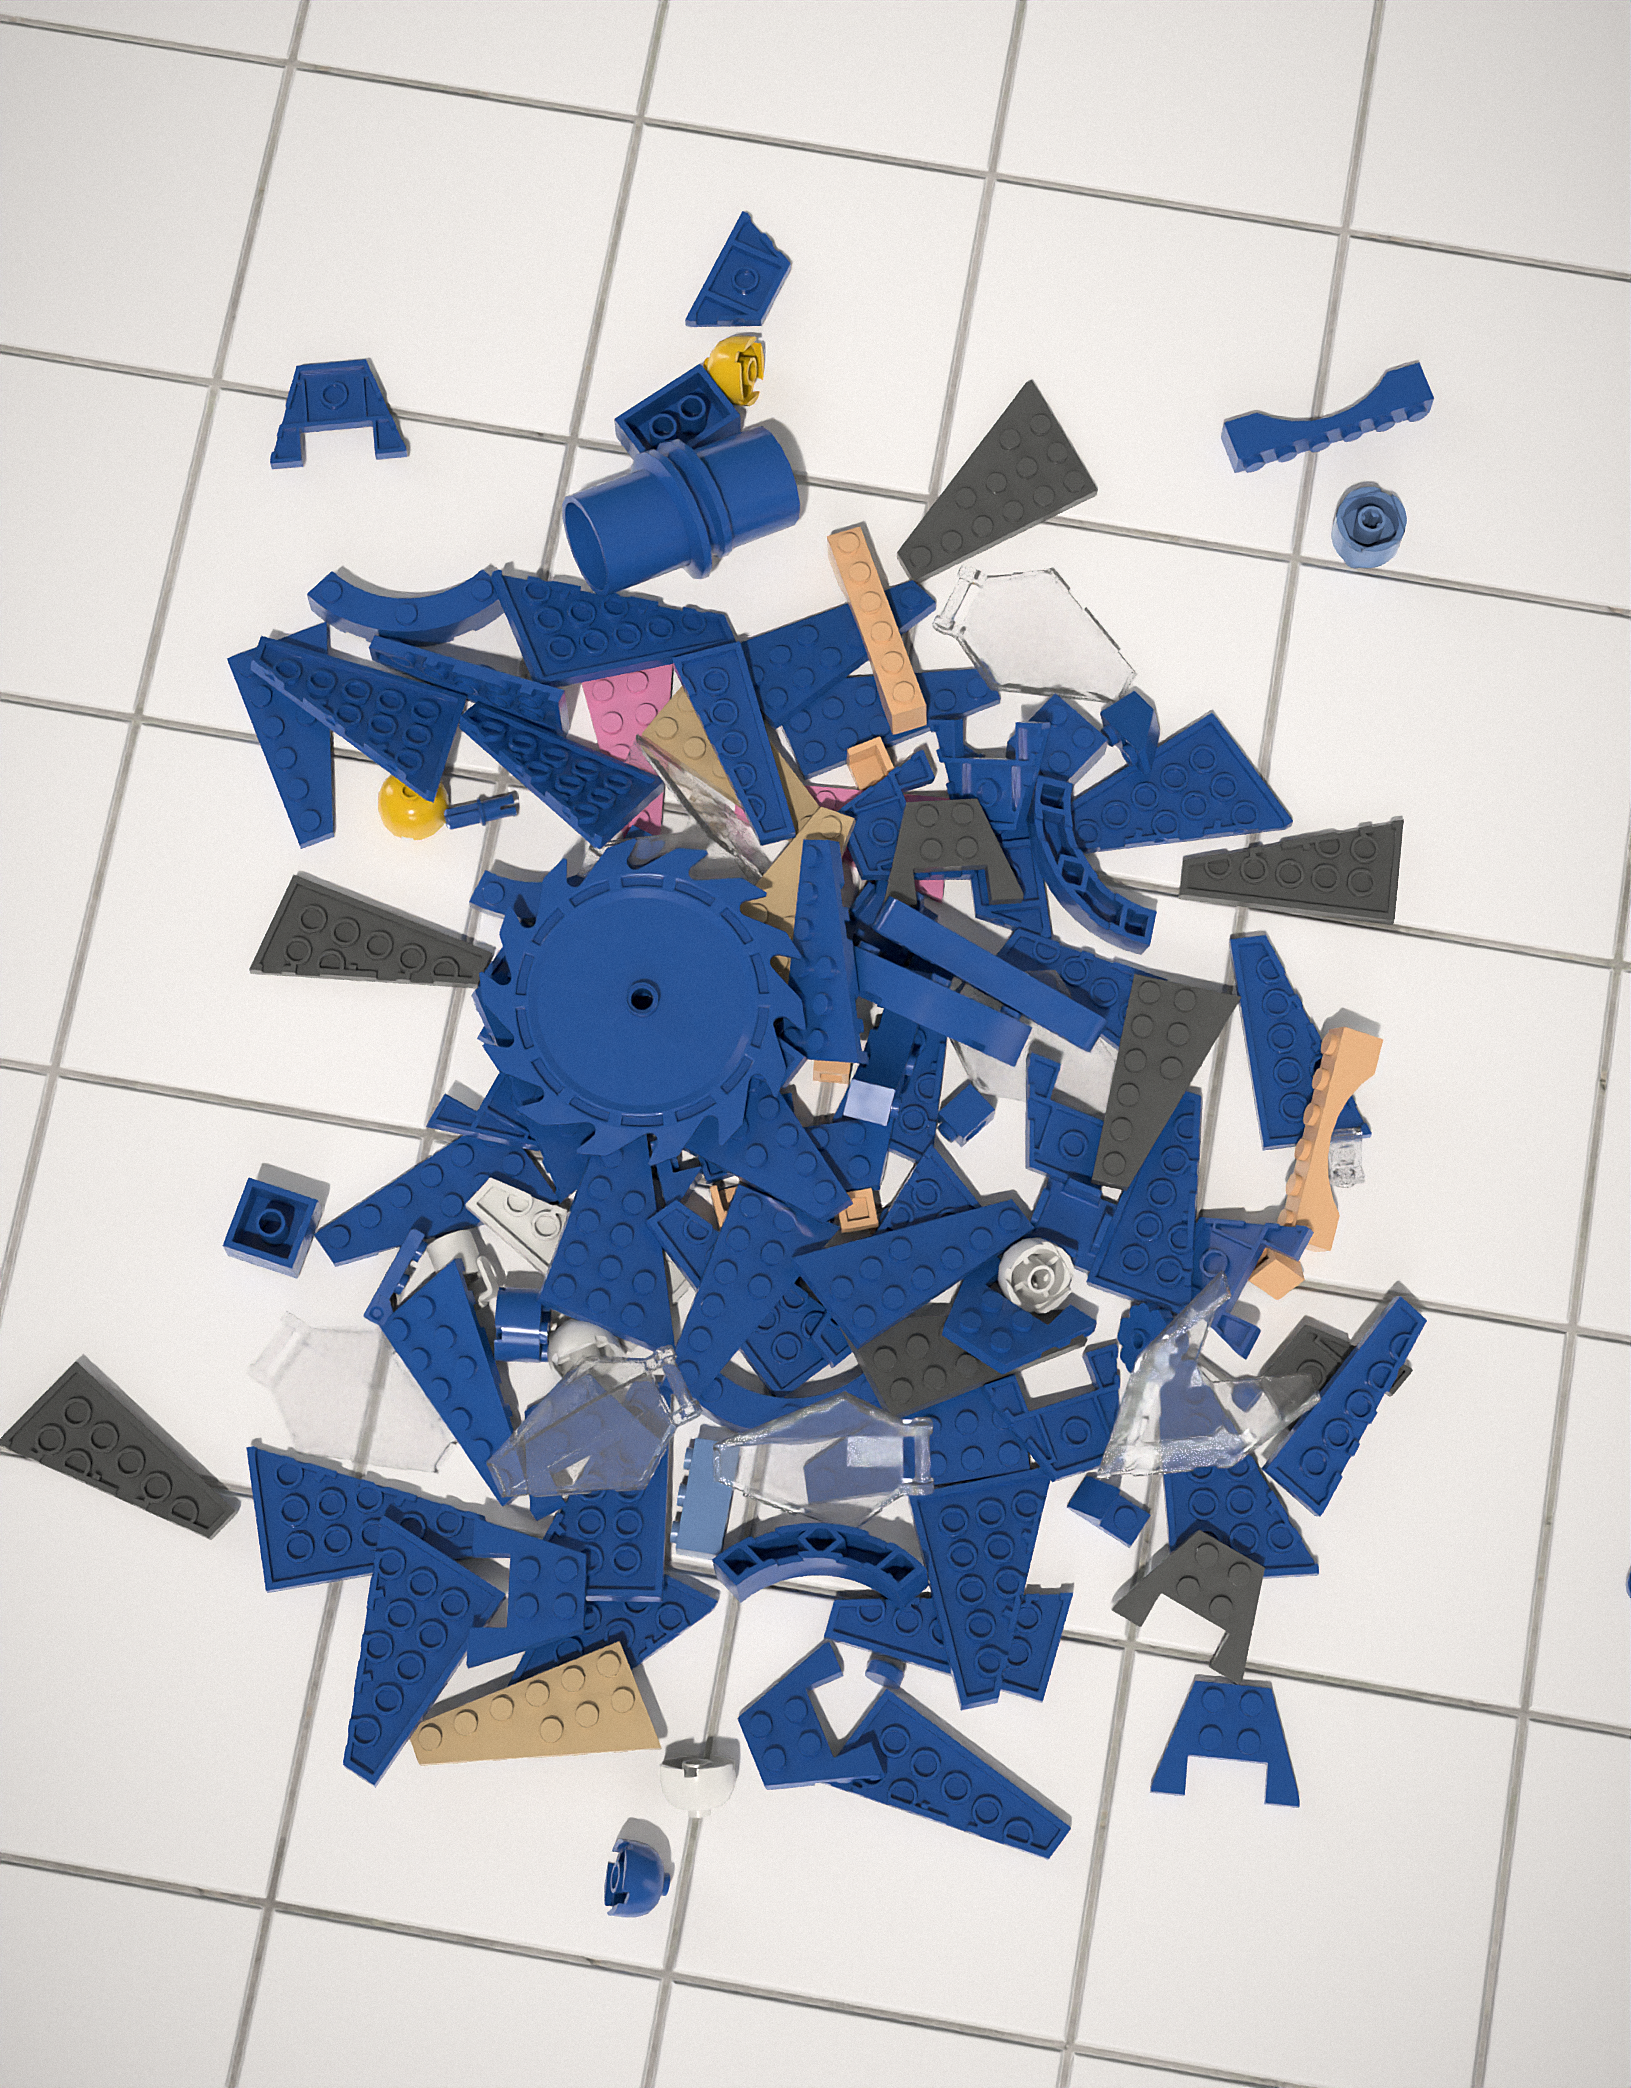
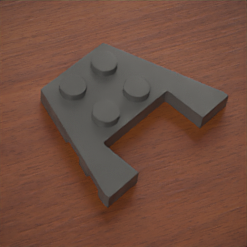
(949, 838)
(1322, 1356)
(1210, 1583)

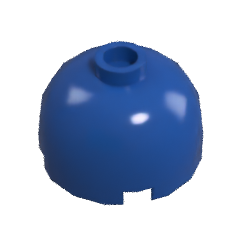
(635, 1880)

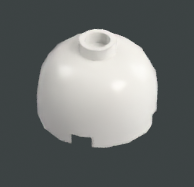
(1035, 1275)
(577, 1339)
(698, 1783)

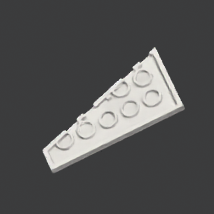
(535, 1228)

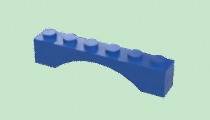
(1263, 439)

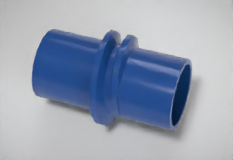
(680, 510)

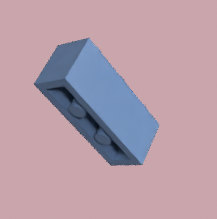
(704, 1506)

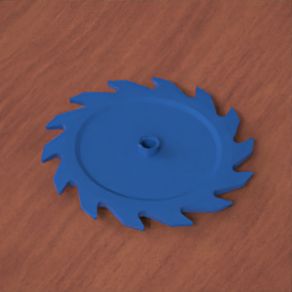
(627, 1065)

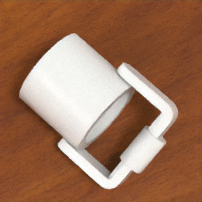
(462, 1245)

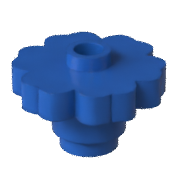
(1140, 1330)

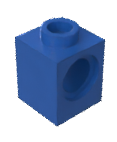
(964, 1116)

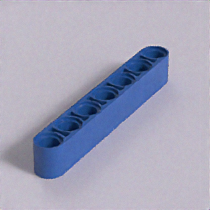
(989, 974)

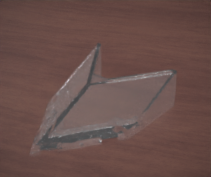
(709, 826)
(1185, 1421)

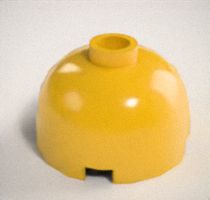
(734, 368)
(408, 813)

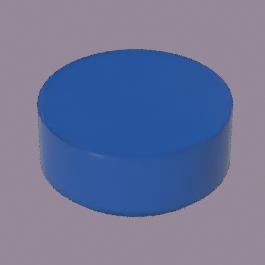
(884, 1674)

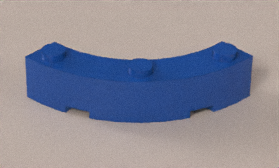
(410, 620)
(1073, 878)
(497, 892)
(939, 1007)
(889, 1049)
(744, 1409)
(820, 1551)

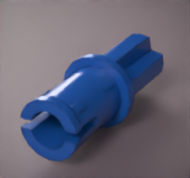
(479, 812)

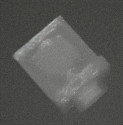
(1345, 1158)

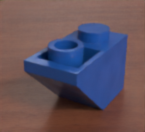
(1133, 730)

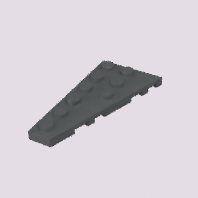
(1318, 875)
(347, 939)
(1158, 1056)
(919, 1367)
(100, 1443)

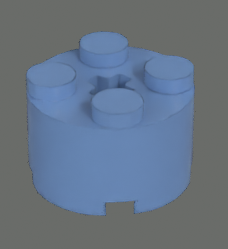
(1384, 529)

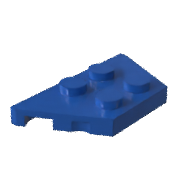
(741, 281)
(1032, 911)

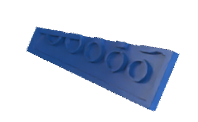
(729, 712)
(1329, 1433)

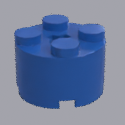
(521, 1326)

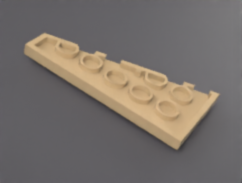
(682, 738)
(782, 878)
(558, 1713)

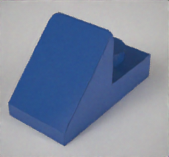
(679, 1184)
(1108, 1511)

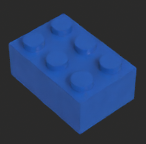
(685, 409)

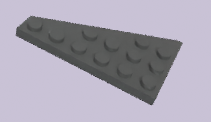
(1006, 486)

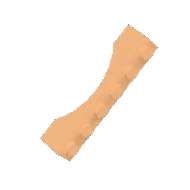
(879, 632)
(1346, 1063)

